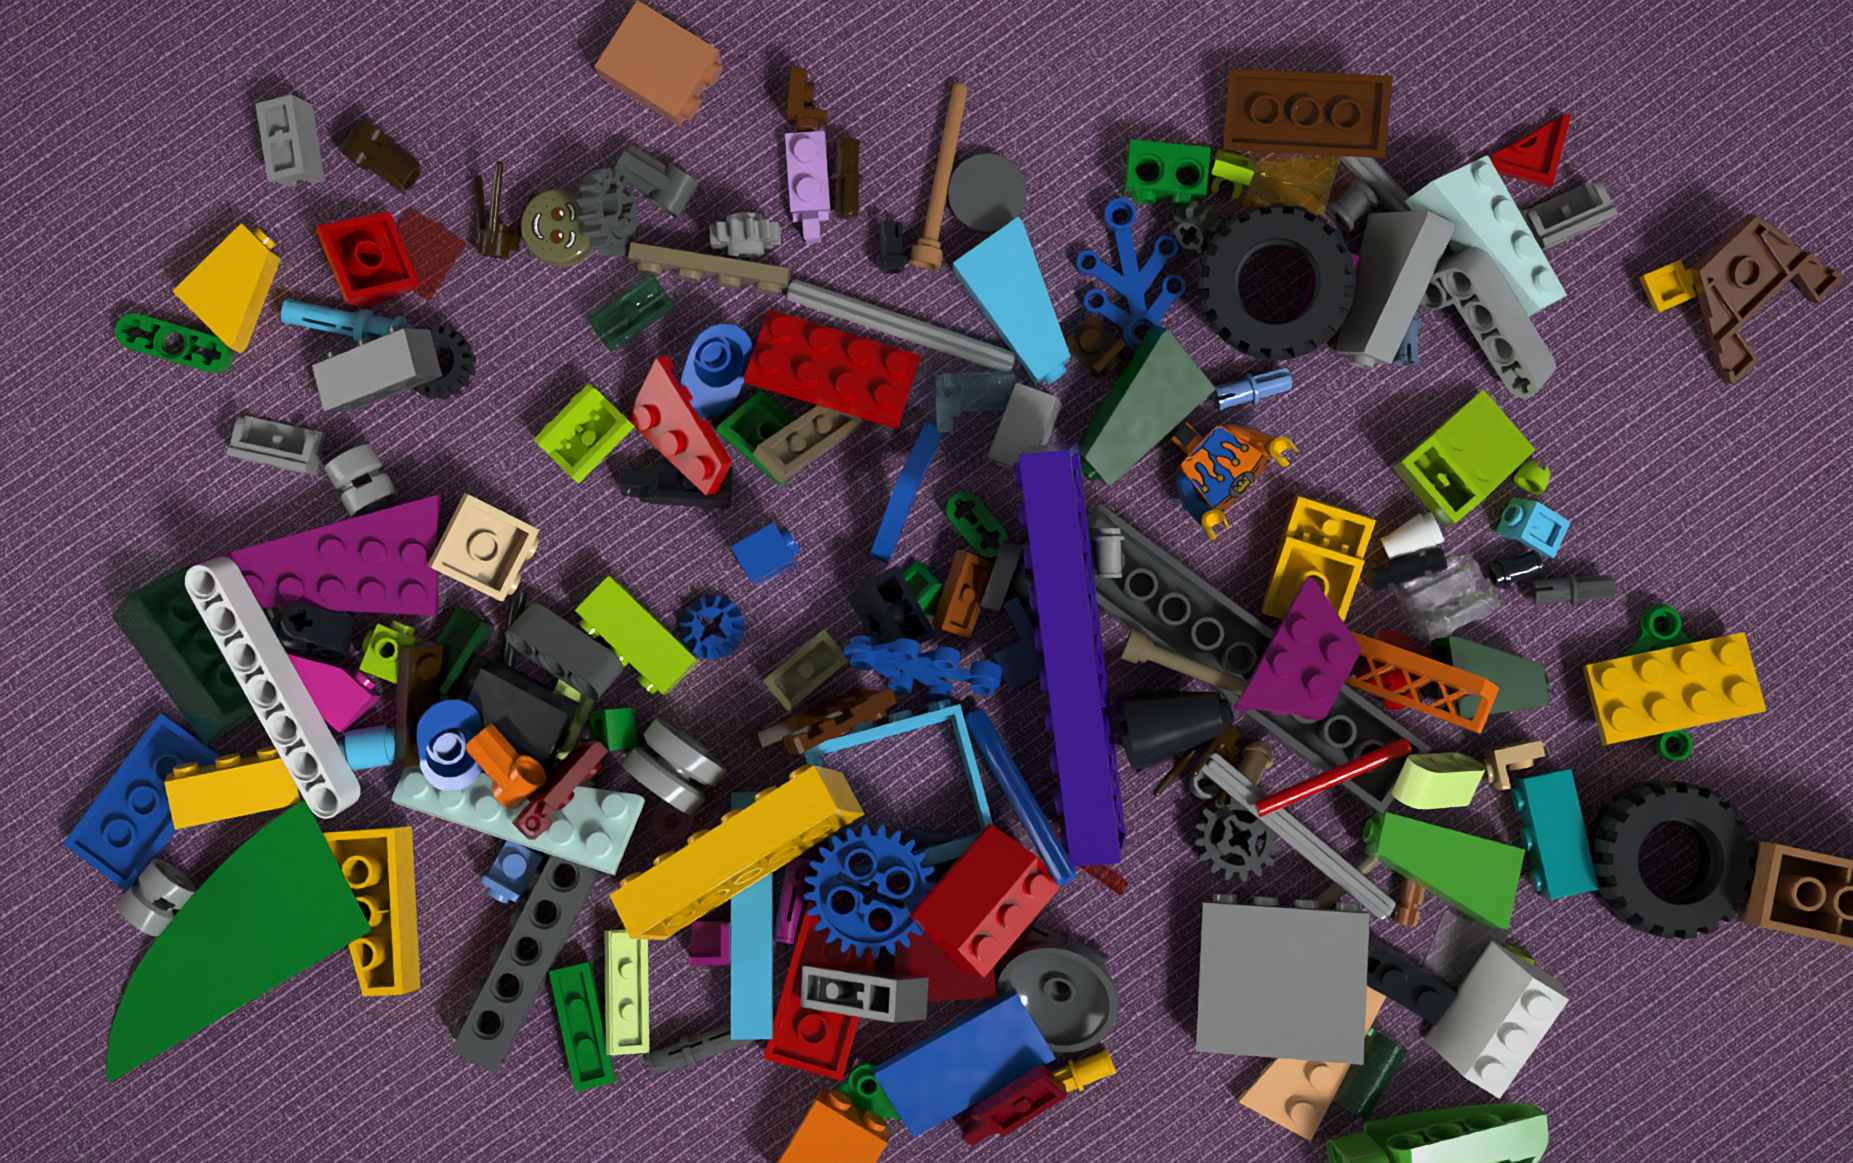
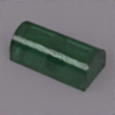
(631, 312)
(1367, 1082)

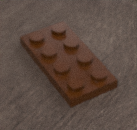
(1307, 113)

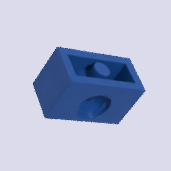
(766, 553)

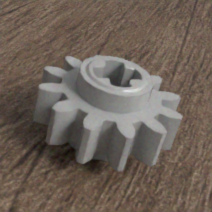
(745, 235)

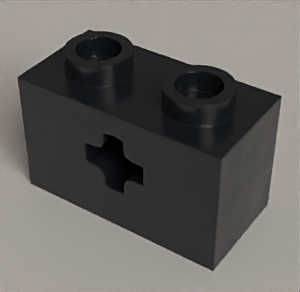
(891, 609)

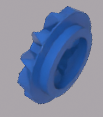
(731, 624)

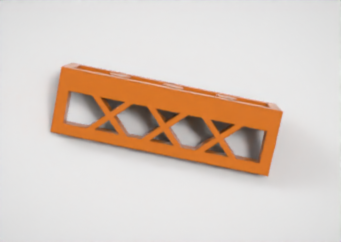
(1429, 671)

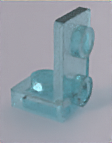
(970, 393)

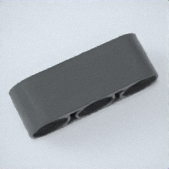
(564, 651)

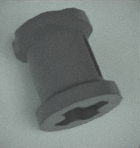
(1352, 205)

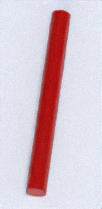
(1332, 777)

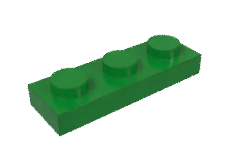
(582, 1025)

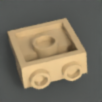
(484, 548)

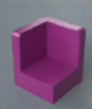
(711, 942)

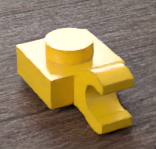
(1668, 286)

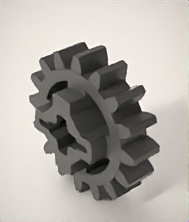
(608, 212)
(1221, 845)

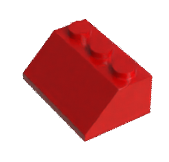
(985, 901)

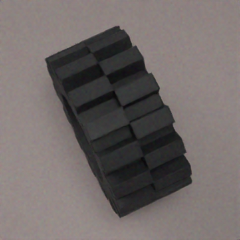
(460, 369)

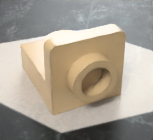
(1516, 755)

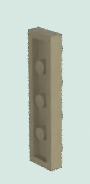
(693, 266)

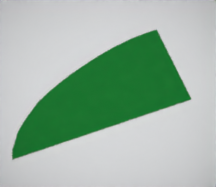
(239, 935)

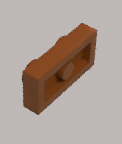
(963, 594)

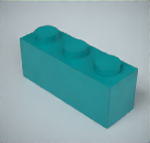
(1554, 834)

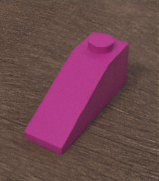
(337, 691)

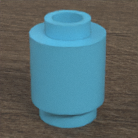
(369, 747)

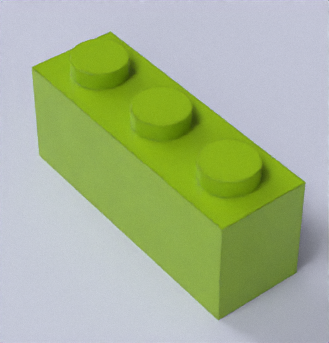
(636, 636)

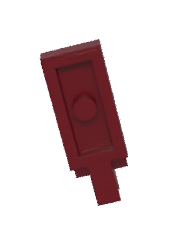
(559, 787)
(1013, 1105)

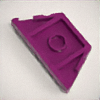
(1303, 660)

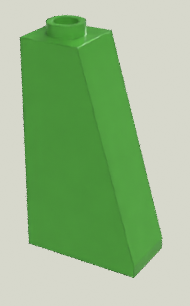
(1454, 866)

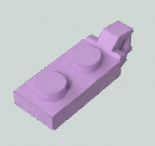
(808, 181)

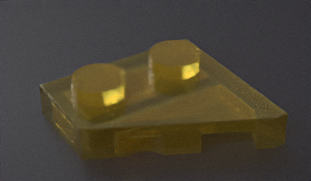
(1293, 183)

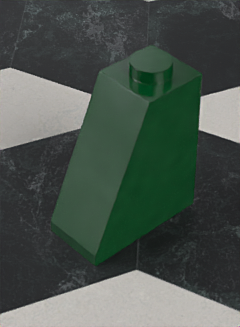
(1519, 680)

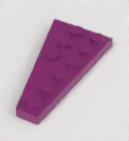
(352, 564)

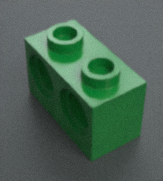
(1166, 161)

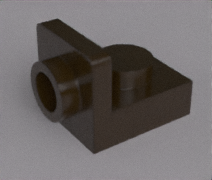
(1095, 347)

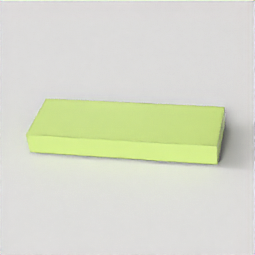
(626, 993)

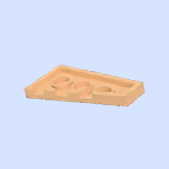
(1301, 1090)

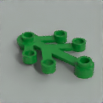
(1666, 638)

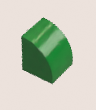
(615, 728)

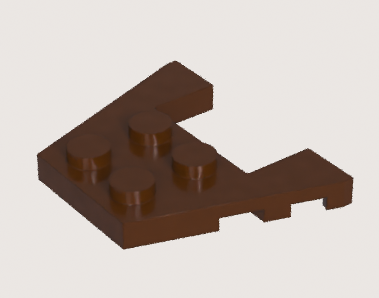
(1742, 277)
(827, 721)

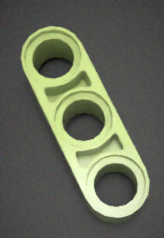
(1438, 780)

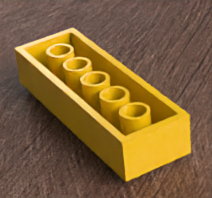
(736, 852)

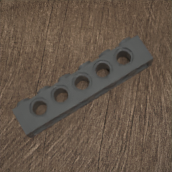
(491, 1047)

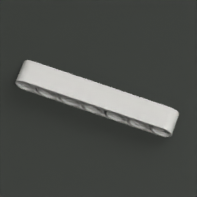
(268, 666)

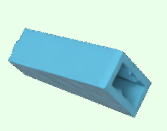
(1013, 297)

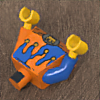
(1222, 468)

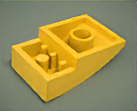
(1321, 544)

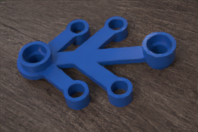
(1132, 283)
(870, 654)

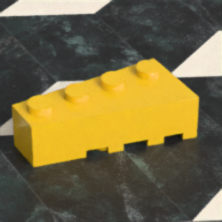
(382, 878)

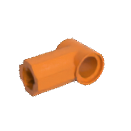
(513, 775)

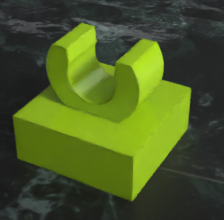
(1232, 168)

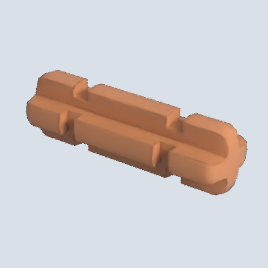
(1410, 896)

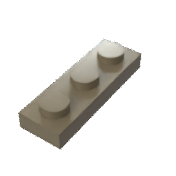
(804, 441)

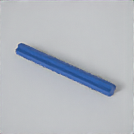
(1020, 797)

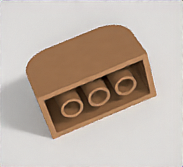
(1800, 893)

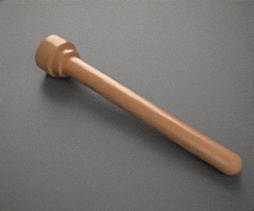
(927, 251)

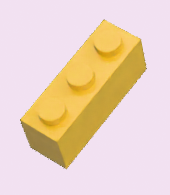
(229, 788)

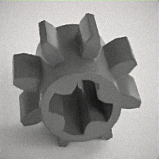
(1196, 225)

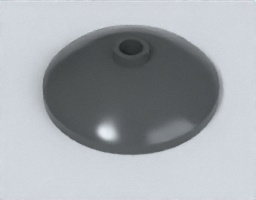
(1069, 1014)

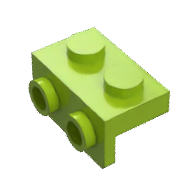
(583, 433)

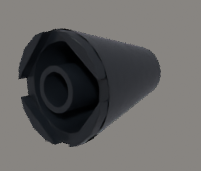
(1169, 723)

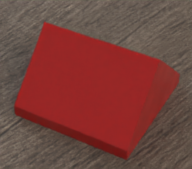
(368, 259)

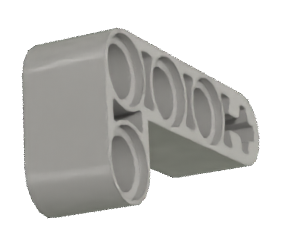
(1494, 317)

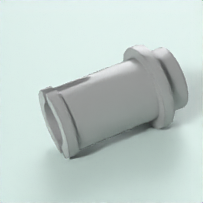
(1108, 552)

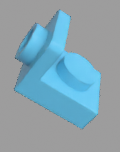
(1533, 526)

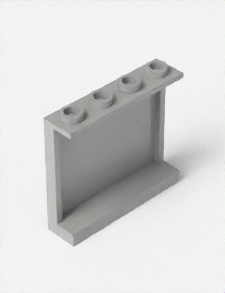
(1283, 979)

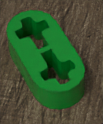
(969, 531)

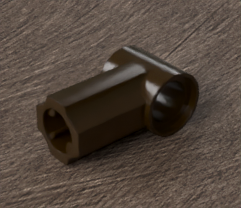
(374, 151)

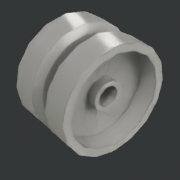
(671, 770)

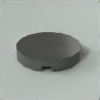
(986, 193)

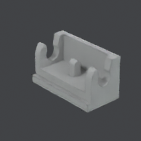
(289, 141)
(1569, 214)
(1025, 423)
(276, 445)

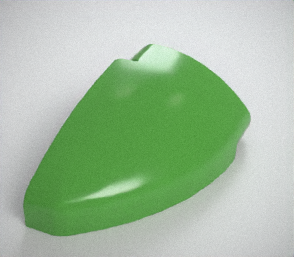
(1449, 1136)

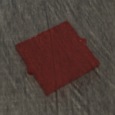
(430, 251)

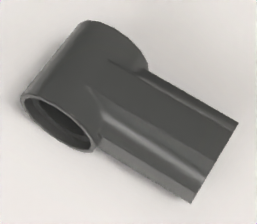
(665, 186)

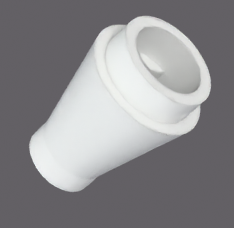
(1413, 537)

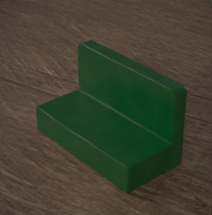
(461, 641)

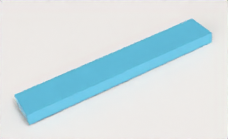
(752, 953)

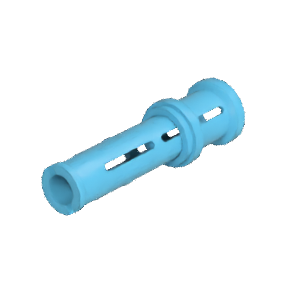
(334, 320)

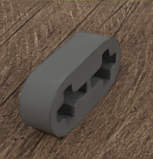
(1001, 576)

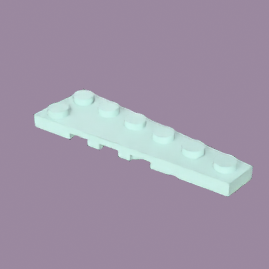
(586, 831)

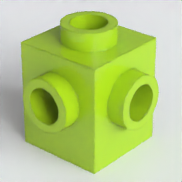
(379, 646)

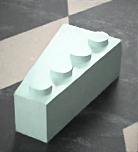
(1491, 221)

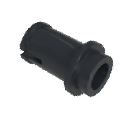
(891, 248)
(1515, 569)

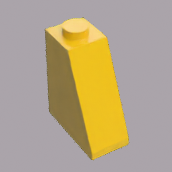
(232, 285)

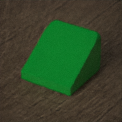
(924, 587)

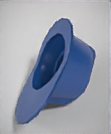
(716, 367)
(442, 742)

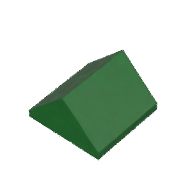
(753, 425)

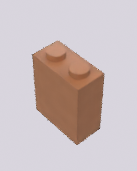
(659, 64)

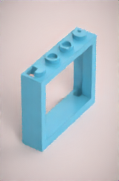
(904, 722)

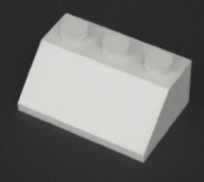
(1497, 1018)

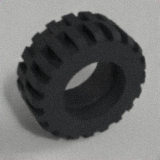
(1267, 227)
(1722, 863)

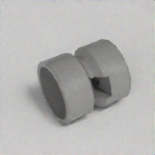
(354, 469)
(152, 903)

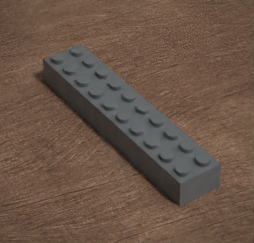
(1206, 626)

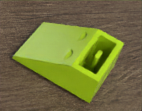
(1464, 459)

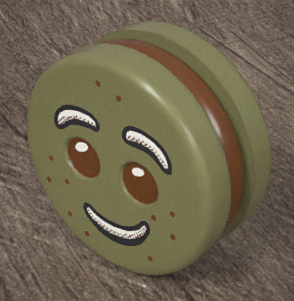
(554, 230)

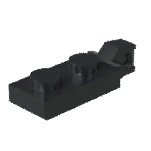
(669, 486)

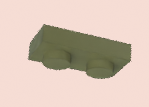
(806, 670)

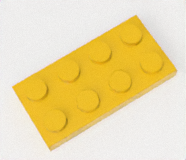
(1673, 688)

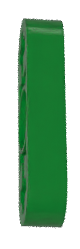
(151, 326)

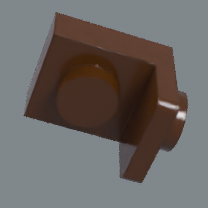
(802, 95)

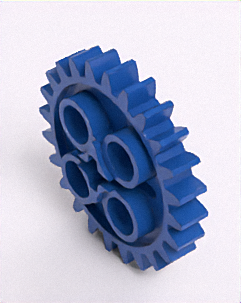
(854, 923)

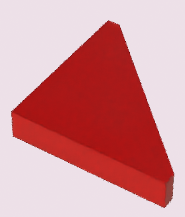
(1534, 155)

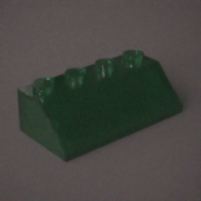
(184, 656)

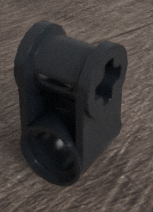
(320, 631)

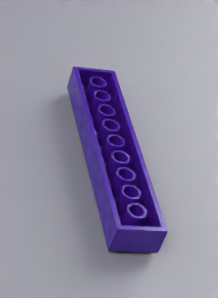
(1072, 653)

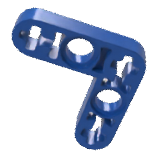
(905, 492)

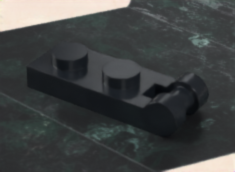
(1409, 983)

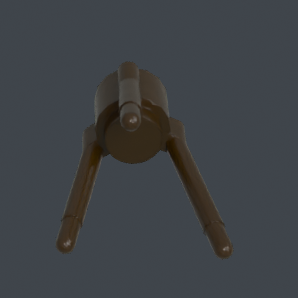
(494, 238)
(1222, 744)

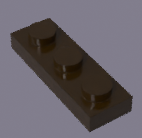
(416, 692)

